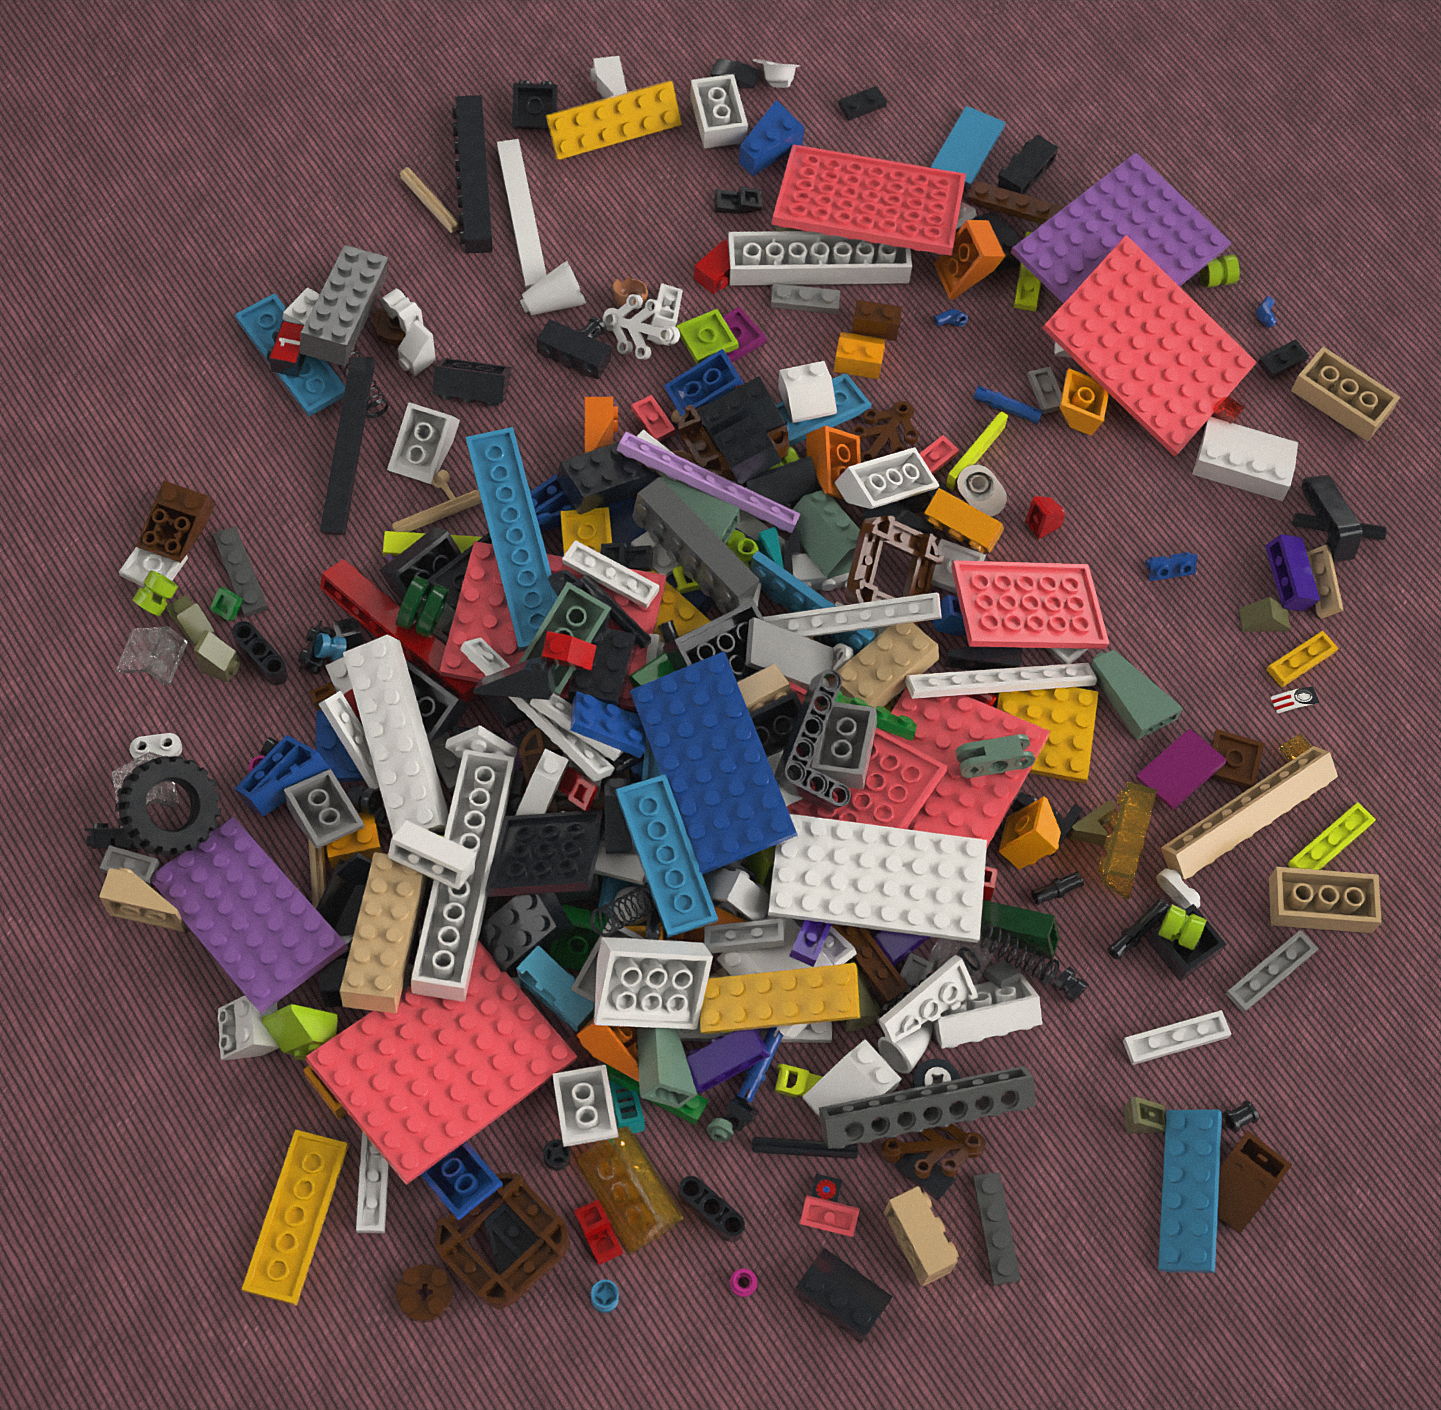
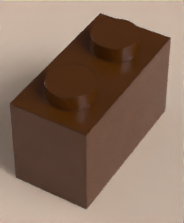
(876, 320)

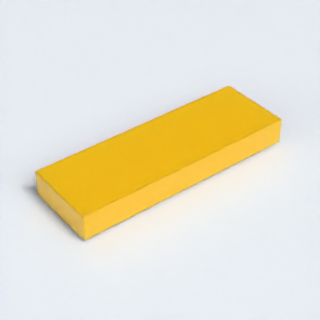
(1302, 659)

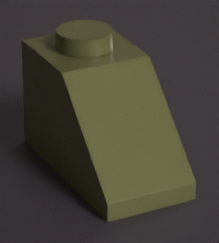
(216, 657)

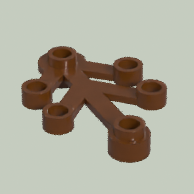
(887, 431)
(938, 1147)

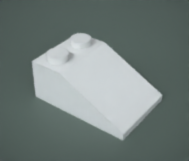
(422, 443)
(854, 1077)
(585, 1105)

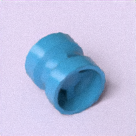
(329, 647)
(606, 1291)

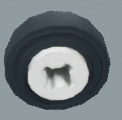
(934, 1069)

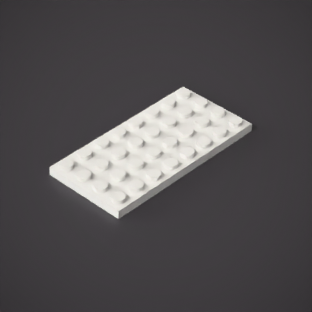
(880, 878)

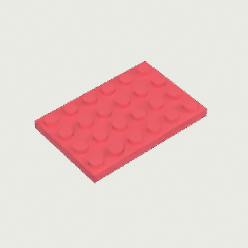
(1029, 605)

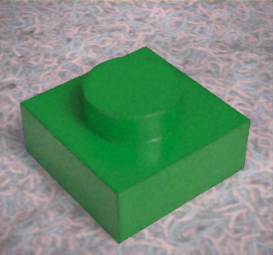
(226, 604)

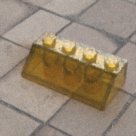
(1127, 838)
(629, 1190)

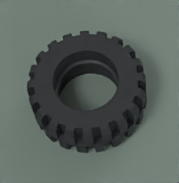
(201, 796)

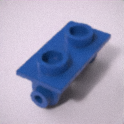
(1175, 566)

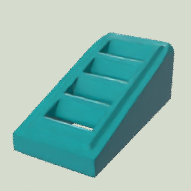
(769, 545)
(632, 1119)

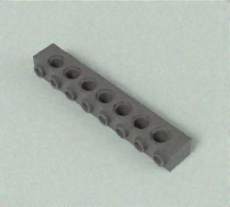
(915, 1101)

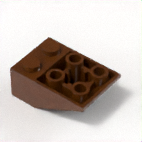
(175, 521)
(1248, 1180)

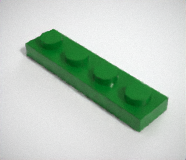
(900, 726)
(689, 1111)

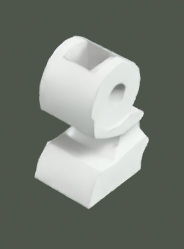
(398, 305)

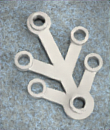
(636, 326)

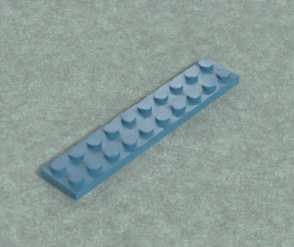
(513, 530)

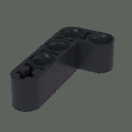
(1334, 515)

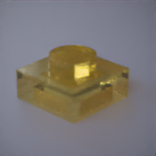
(1295, 747)

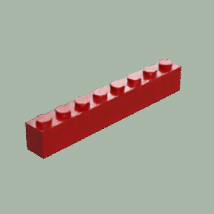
(379, 616)

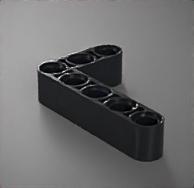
(808, 743)

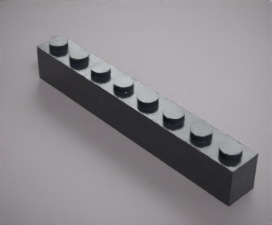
(473, 174)

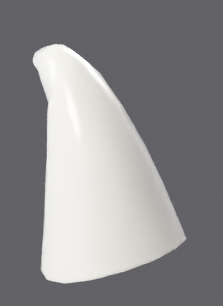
(907, 1051)

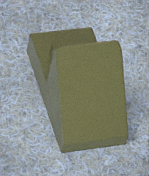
(189, 618)
(1091, 828)

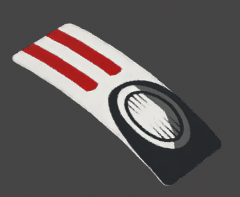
(1294, 699)

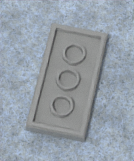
(793, 654)

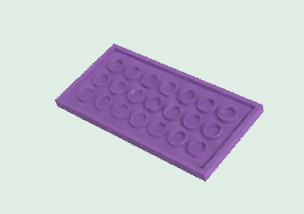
(248, 915)

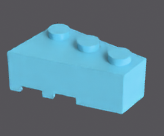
(552, 987)

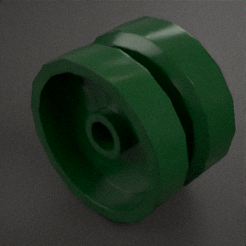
(419, 605)

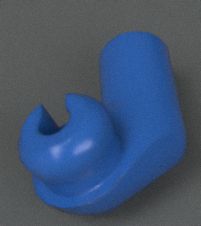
(1265, 314)
(951, 316)

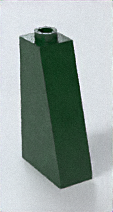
(1029, 926)

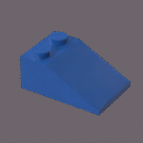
(704, 382)
(461, 1180)

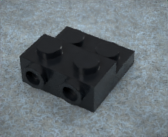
(532, 104)

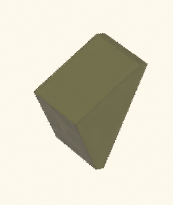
(1264, 616)
(1144, 1116)

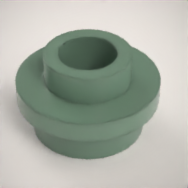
(720, 1130)

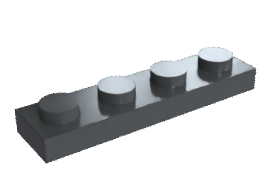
(240, 571)
(996, 1229)

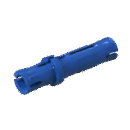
(1007, 404)
(756, 1073)

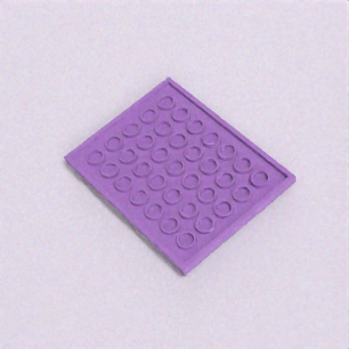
(1124, 202)

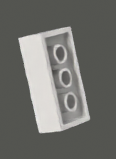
(886, 479)
(989, 1014)

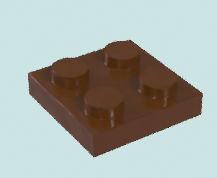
(1241, 756)

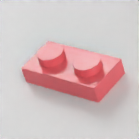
(653, 418)
(939, 454)
(829, 1216)

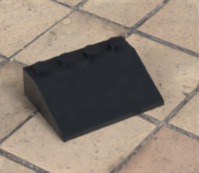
(724, 634)

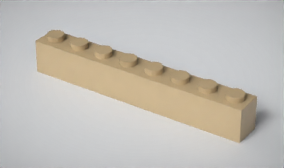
(1249, 812)

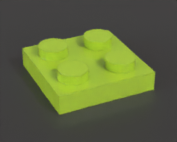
(707, 335)

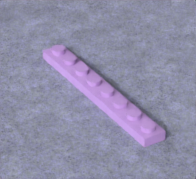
(708, 482)

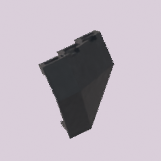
(344, 897)

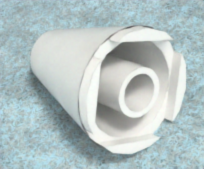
(553, 292)

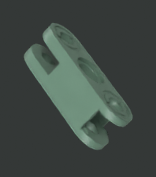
(994, 756)

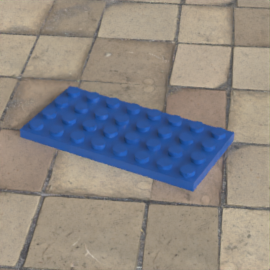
(713, 762)

